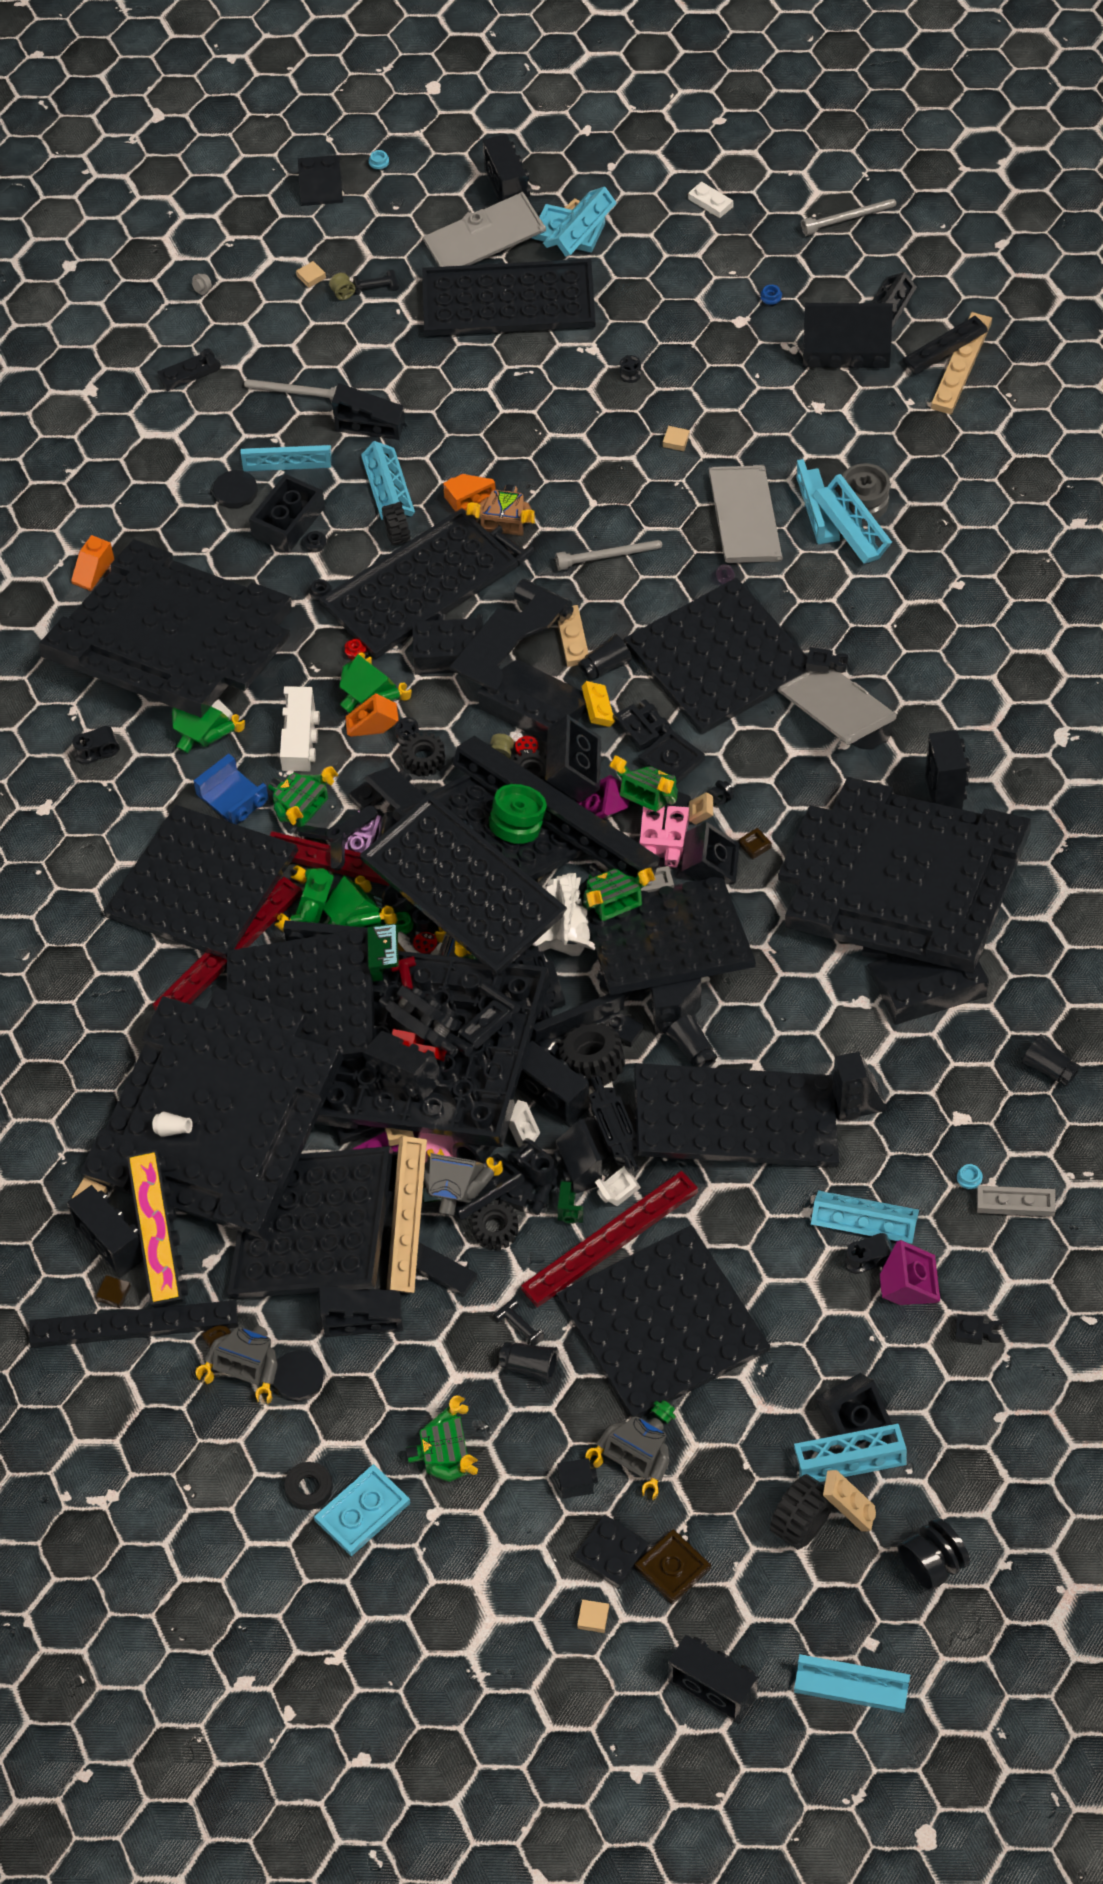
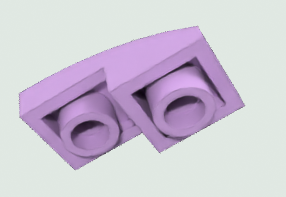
(364, 837)

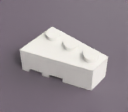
(299, 729)

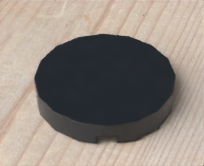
(235, 489)
(299, 1376)

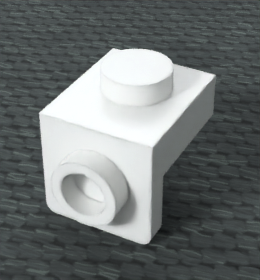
(617, 1187)

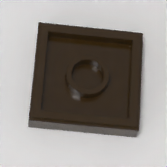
(673, 1566)

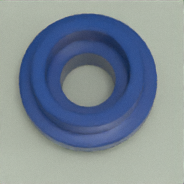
(771, 294)

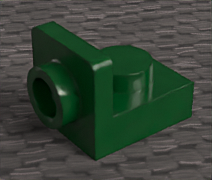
(567, 1210)

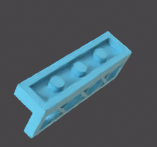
(581, 221)
(286, 458)
(383, 480)
(850, 523)
(822, 526)
(864, 1216)
(853, 1459)
(851, 1683)

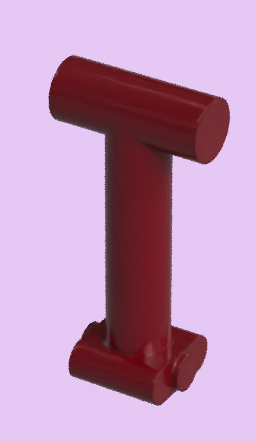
(403, 967)

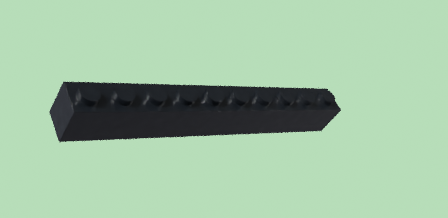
(561, 813)

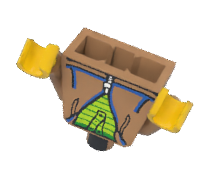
(503, 509)

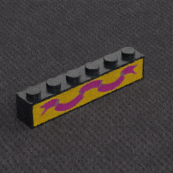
(156, 1229)

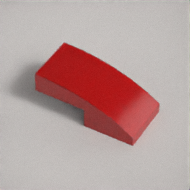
(410, 1038)

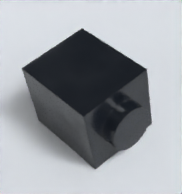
(576, 1478)

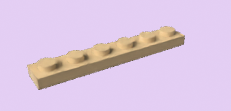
(958, 371)
(406, 1214)

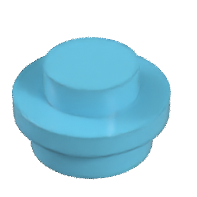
(378, 159)
(969, 1176)

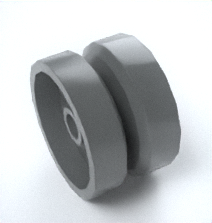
(871, 487)

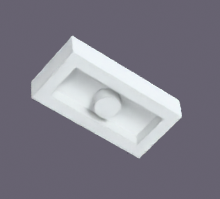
(710, 199)
(523, 1124)

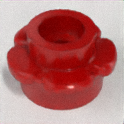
(353, 648)

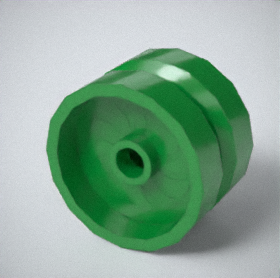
(517, 813)

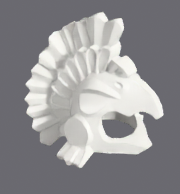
(573, 923)

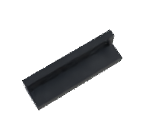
(896, 290)

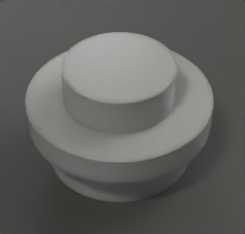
(201, 283)

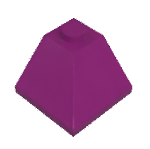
(607, 799)
(910, 1276)

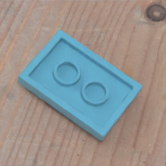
(553, 216)
(362, 1510)

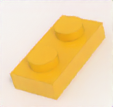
(598, 704)

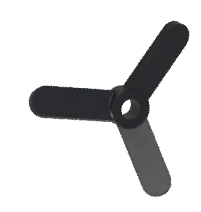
(339, 834)

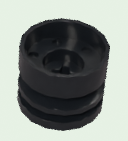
(933, 1554)

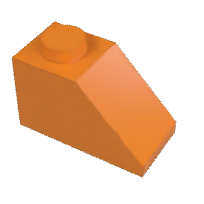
(467, 489)
(92, 562)
(372, 717)

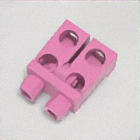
(666, 842)

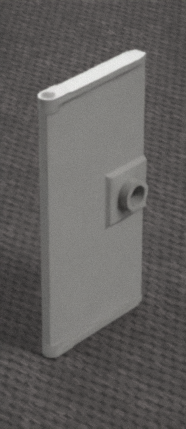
(485, 232)
(745, 514)
(838, 704)

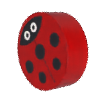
(525, 743)
(425, 943)

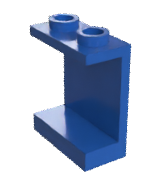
(230, 791)

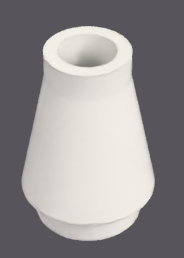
(169, 1124)

